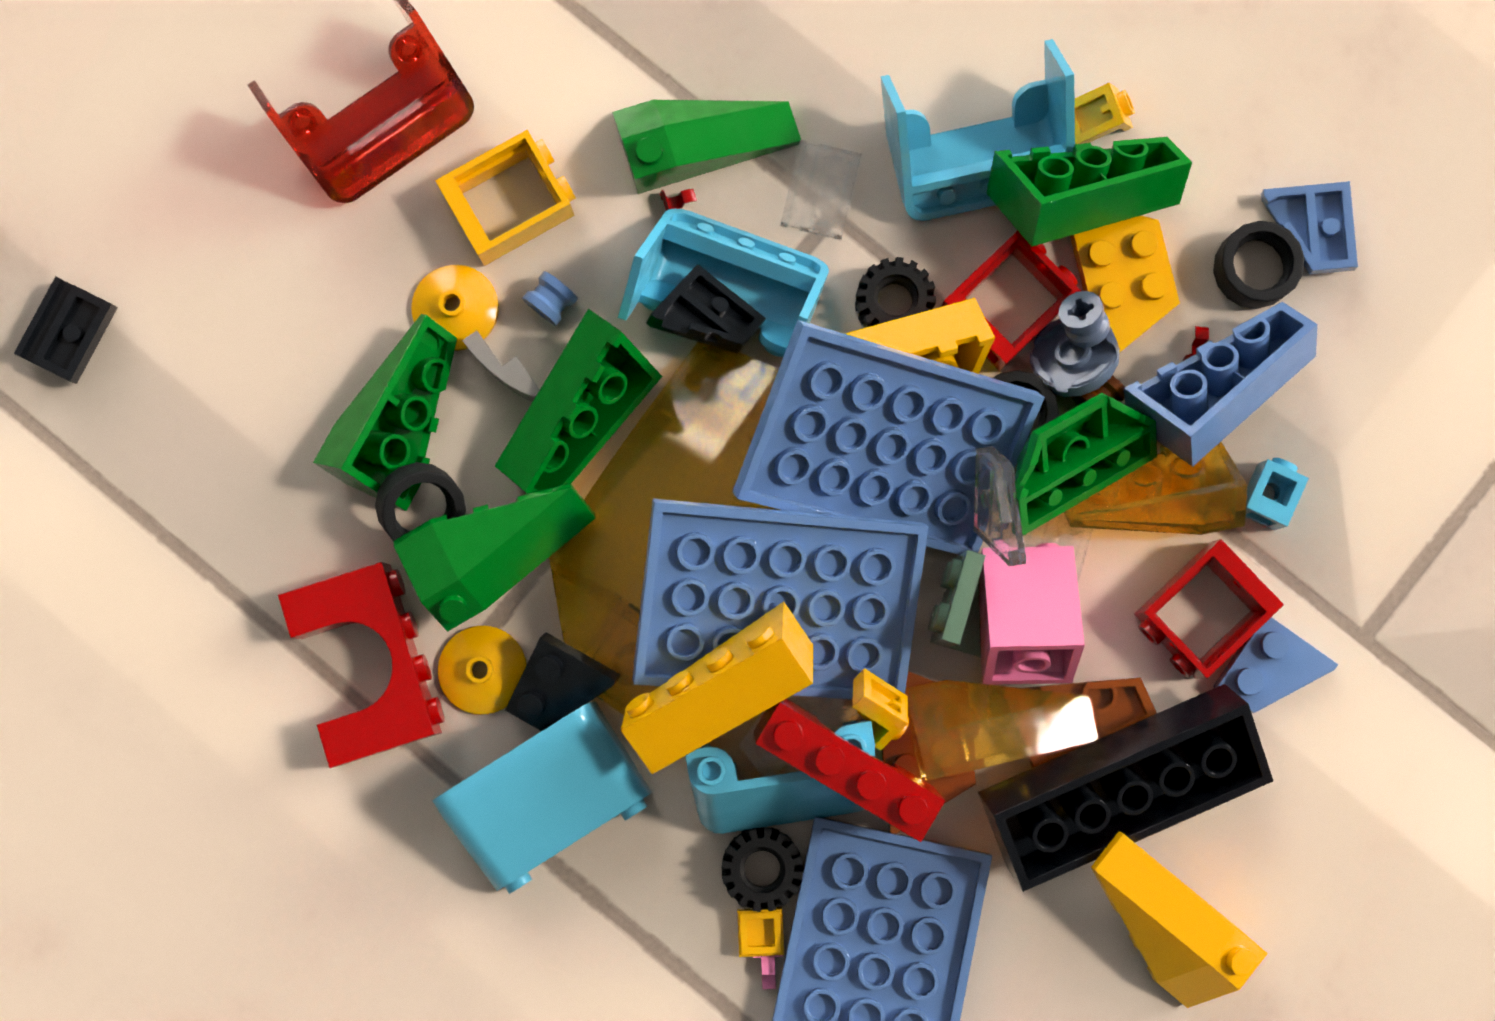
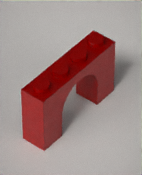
(406, 707)
(848, 770)

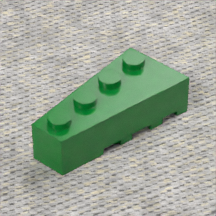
(578, 406)

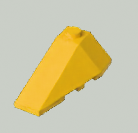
(1179, 934)

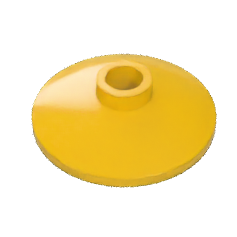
(477, 298)
(504, 664)

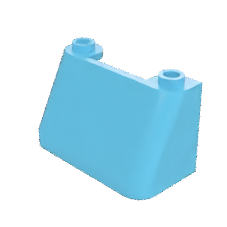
(543, 796)
(736, 805)

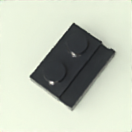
(65, 330)

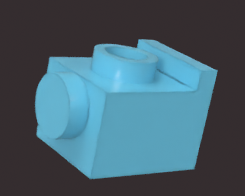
(1288, 490)

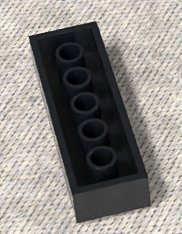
(1126, 783)

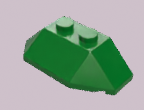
(1080, 457)

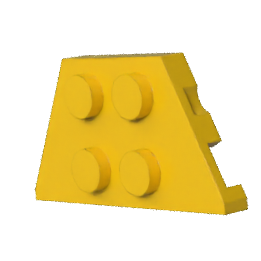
(1129, 273)

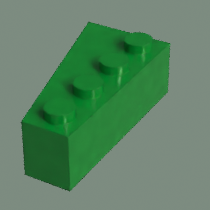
(1086, 188)

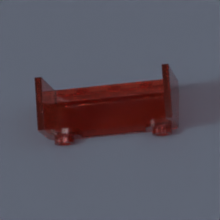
(383, 126)

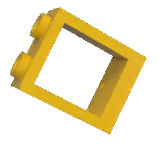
(489, 165)

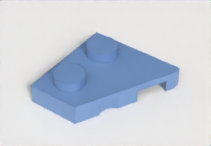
(1320, 221)
(1273, 666)

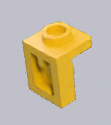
(1102, 113)
(882, 706)

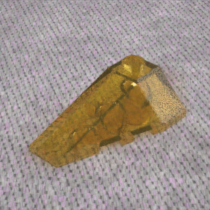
(1169, 497)
(983, 725)

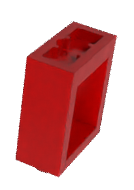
(1055, 279)
(1239, 580)

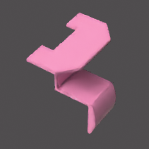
(768, 971)

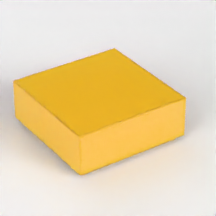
(760, 932)

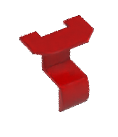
(679, 201)
(1201, 338)

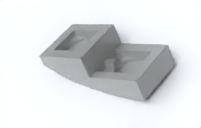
(511, 374)

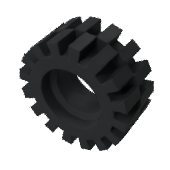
(893, 273)
(762, 896)

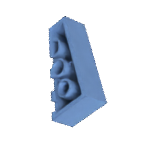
(1224, 381)

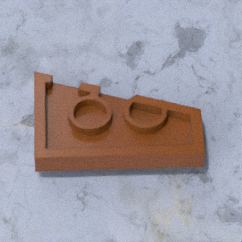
(1113, 707)

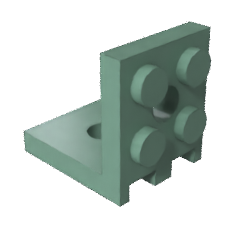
(958, 615)

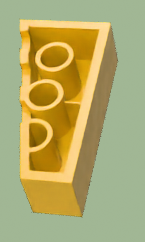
(946, 334)

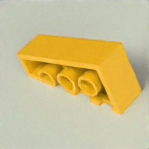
(721, 690)

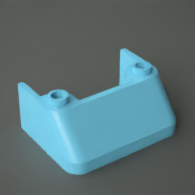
(952, 168)
(765, 274)

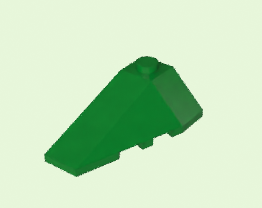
(694, 137)
(392, 413)
(476, 558)

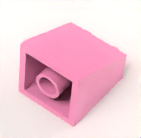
(1030, 617)

